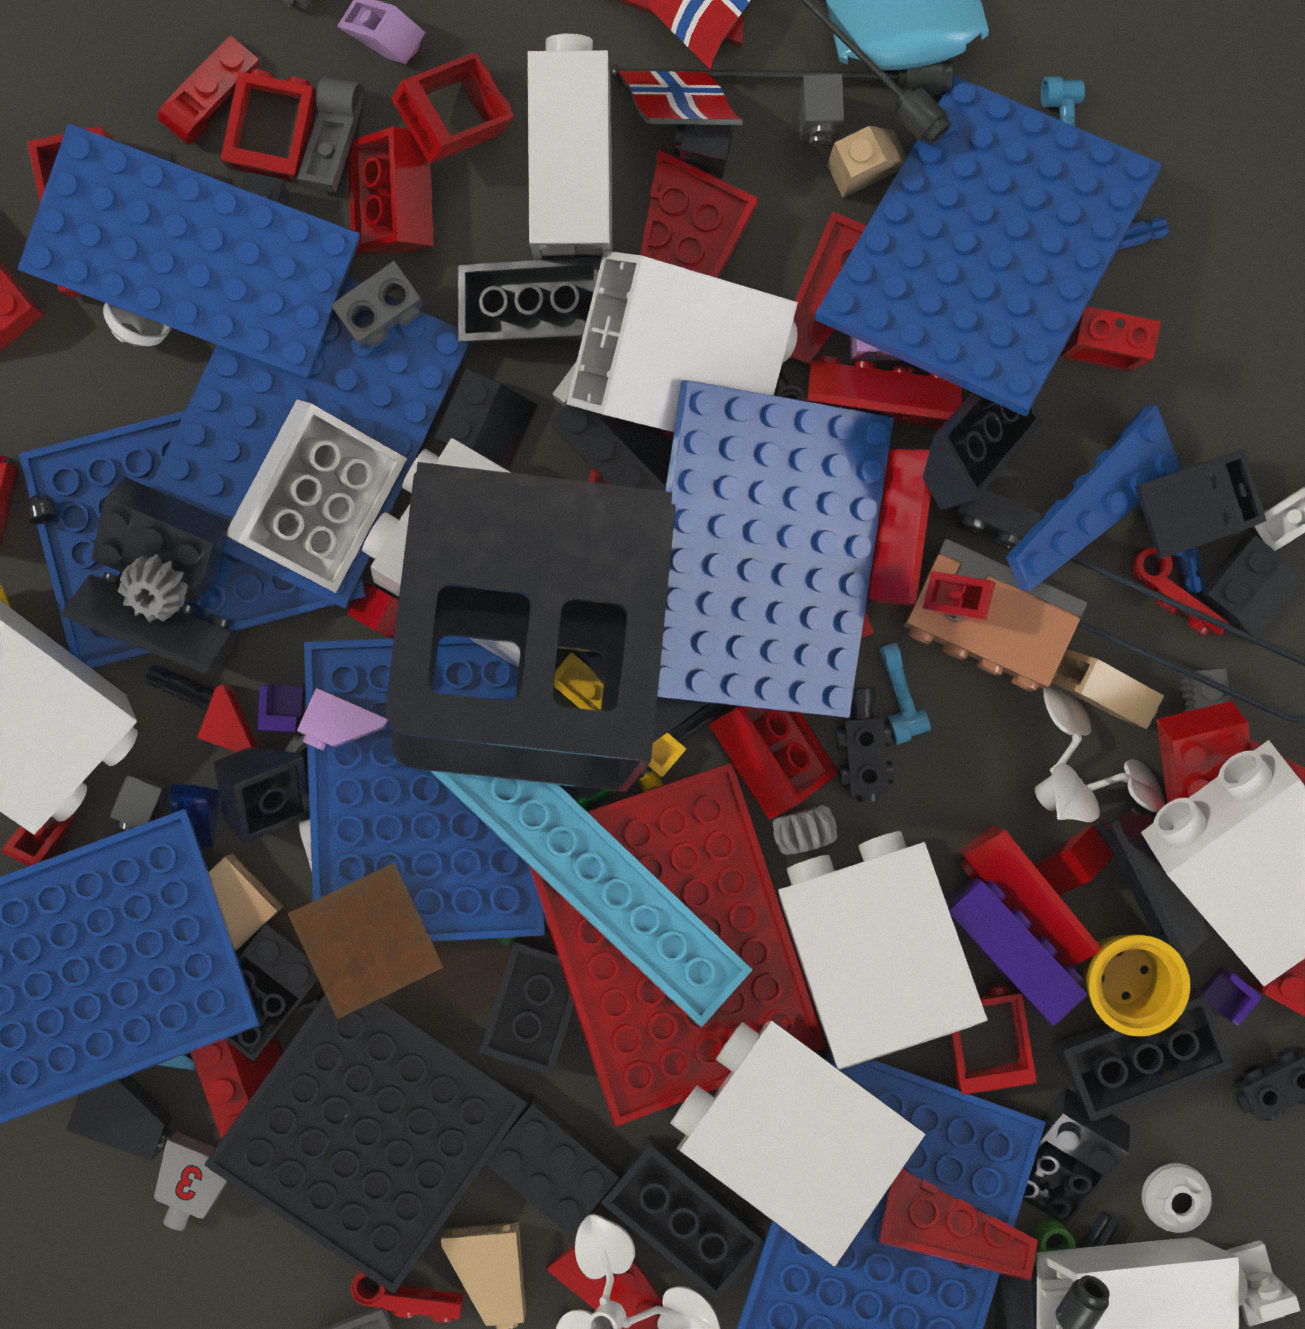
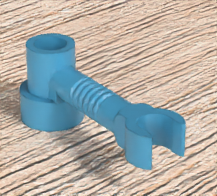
(1062, 95)
(908, 721)

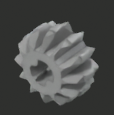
(153, 588)
(805, 829)

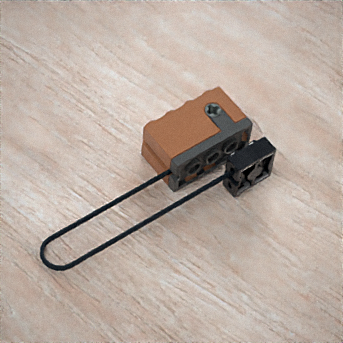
(1031, 628)

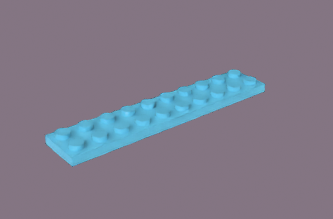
(607, 888)

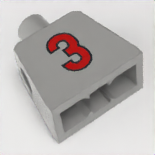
(186, 1182)

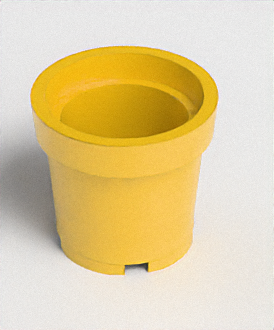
(1154, 997)

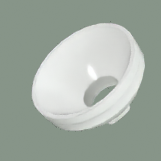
(150, 331)
(1161, 1189)

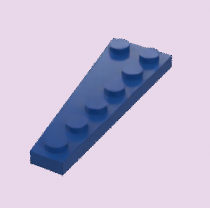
(1097, 499)

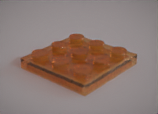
(365, 940)

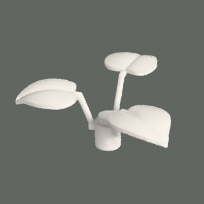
(1064, 787)
(609, 1249)

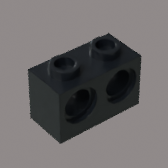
(704, 146)

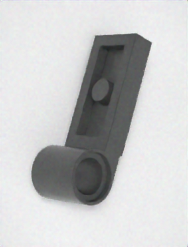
(332, 133)

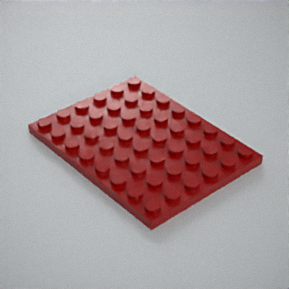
(707, 854)

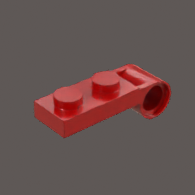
(205, 90)
(1164, 586)
(410, 1300)

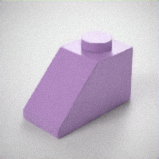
(382, 29)
(336, 721)

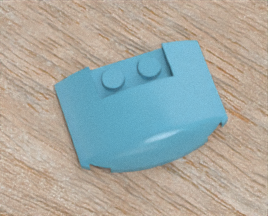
(907, 31)

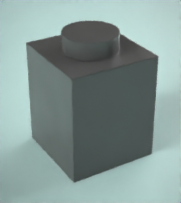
(139, 801)

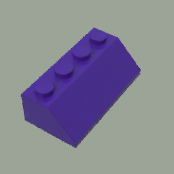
(1015, 951)

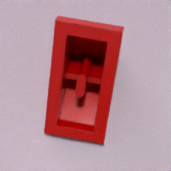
(959, 596)
(376, 610)
(226, 722)
(39, 847)
(1075, 861)

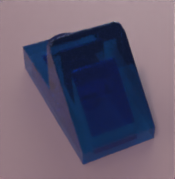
(202, 808)

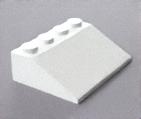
(316, 495)

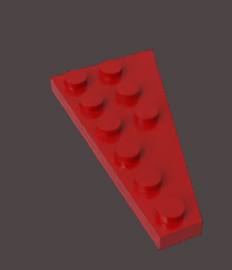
(694, 217)

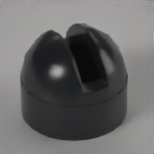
(41, 510)

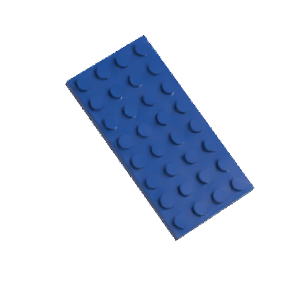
(188, 251)

